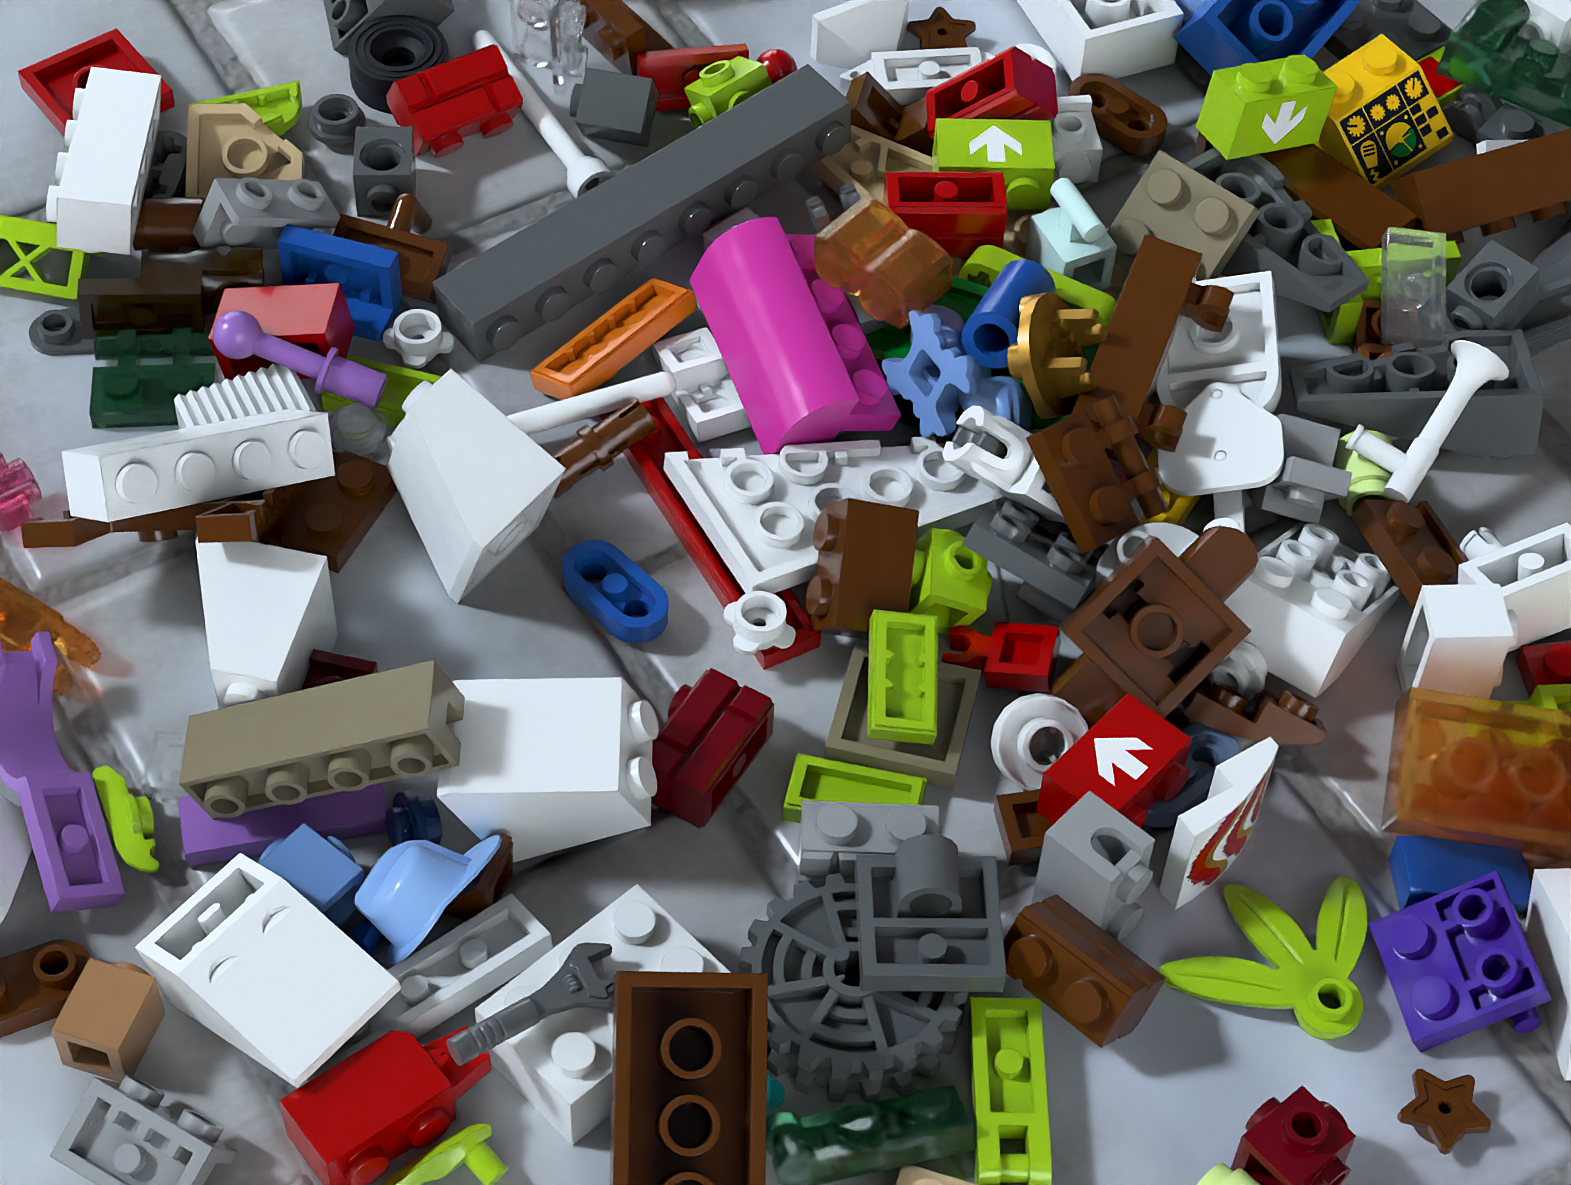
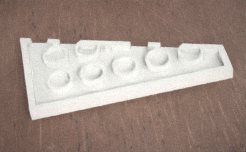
(766, 506)

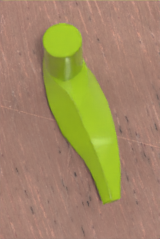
(464, 1147)

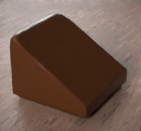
(486, 886)

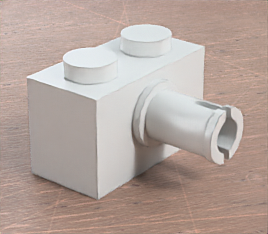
(1531, 577)

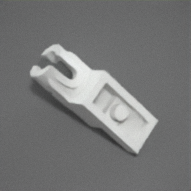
(1000, 457)

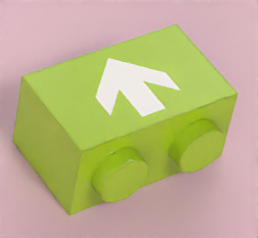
(1265, 106)
(1000, 145)

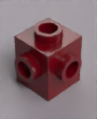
(1295, 1142)

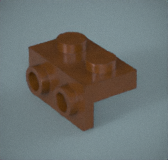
(619, 33)

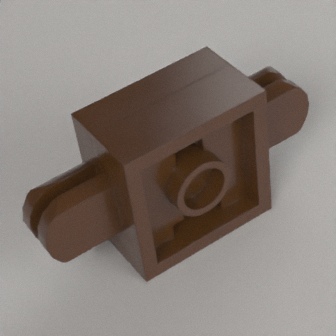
(1157, 624)

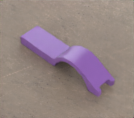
(55, 800)

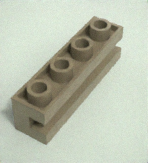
(322, 740)

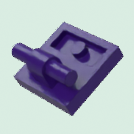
(1461, 963)

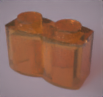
(882, 262)

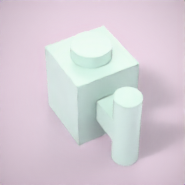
(1072, 239)

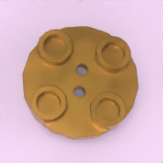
(1052, 352)

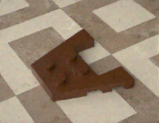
(221, 520)

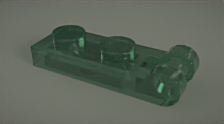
(868, 1137)

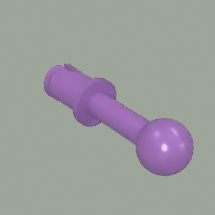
(240, 336)

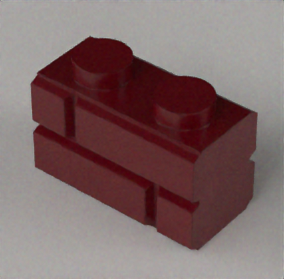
(708, 744)

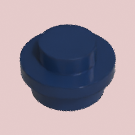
(413, 819)

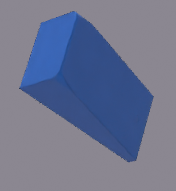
(1434, 865)

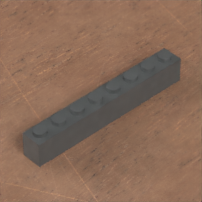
(642, 213)

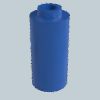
(996, 318)

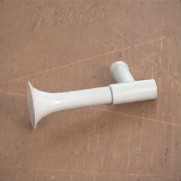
(1474, 368)

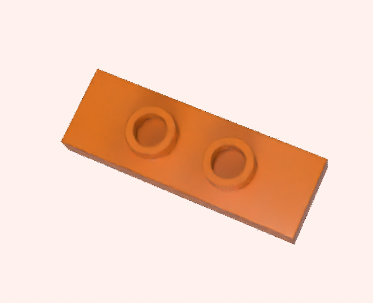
(614, 339)

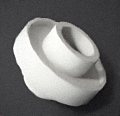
(1033, 736)

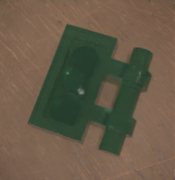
(146, 393)

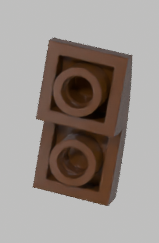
(1284, 719)

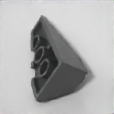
(1282, 238)

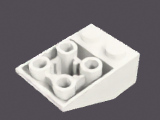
(1312, 605)
(266, 970)

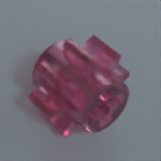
(17, 492)

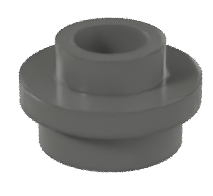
(335, 119)

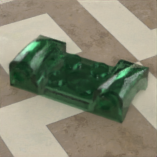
(1495, 58)

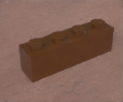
(1491, 188)
(1335, 193)

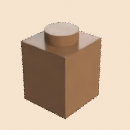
(108, 1019)

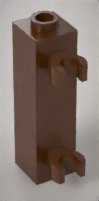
(1141, 333)

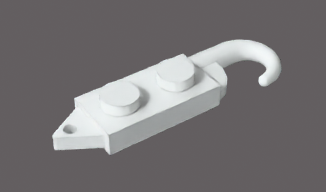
(913, 72)

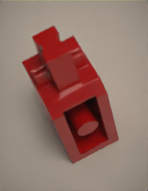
(377, 1106)

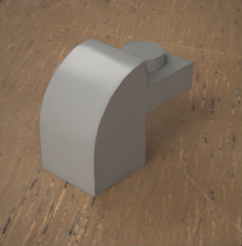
(1306, 473)

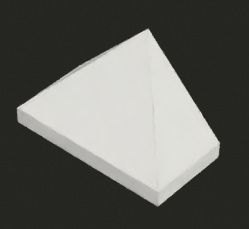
(854, 29)

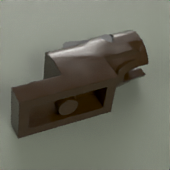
(171, 290)

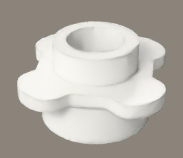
(418, 337)
(759, 609)

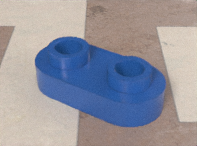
(620, 594)

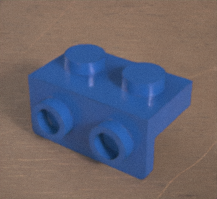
(365, 273)

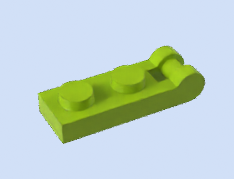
(1009, 1090)

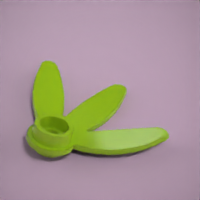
(1300, 971)

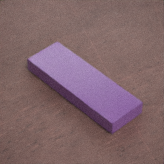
(335, 814)

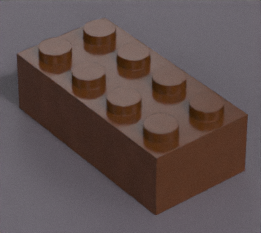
(689, 1078)

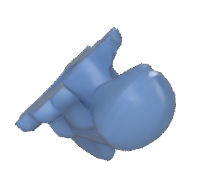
(943, 376)

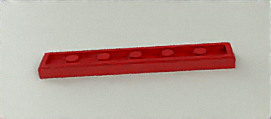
(648, 463)

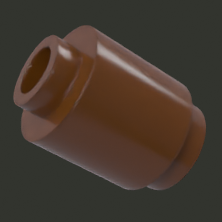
(167, 223)

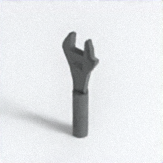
(570, 988)

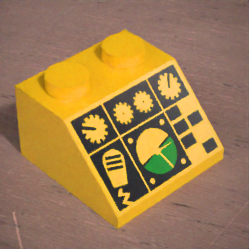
(1382, 114)

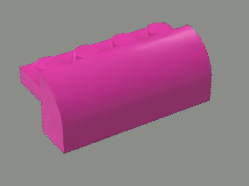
(789, 339)

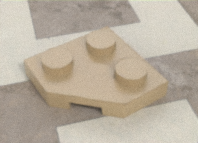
(235, 144)

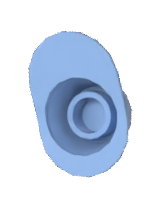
(413, 888)

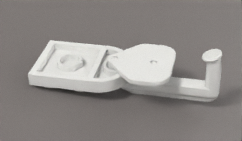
(1230, 393)

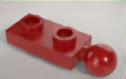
(678, 68)

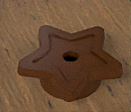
(941, 30)
(1441, 1128)

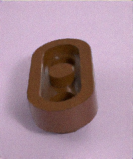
(1122, 114)
(29, 993)

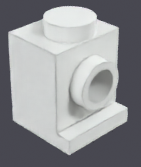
(1075, 140)

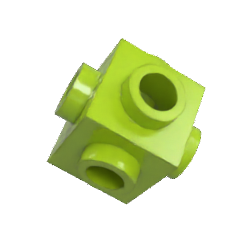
(723, 87)
(948, 580)

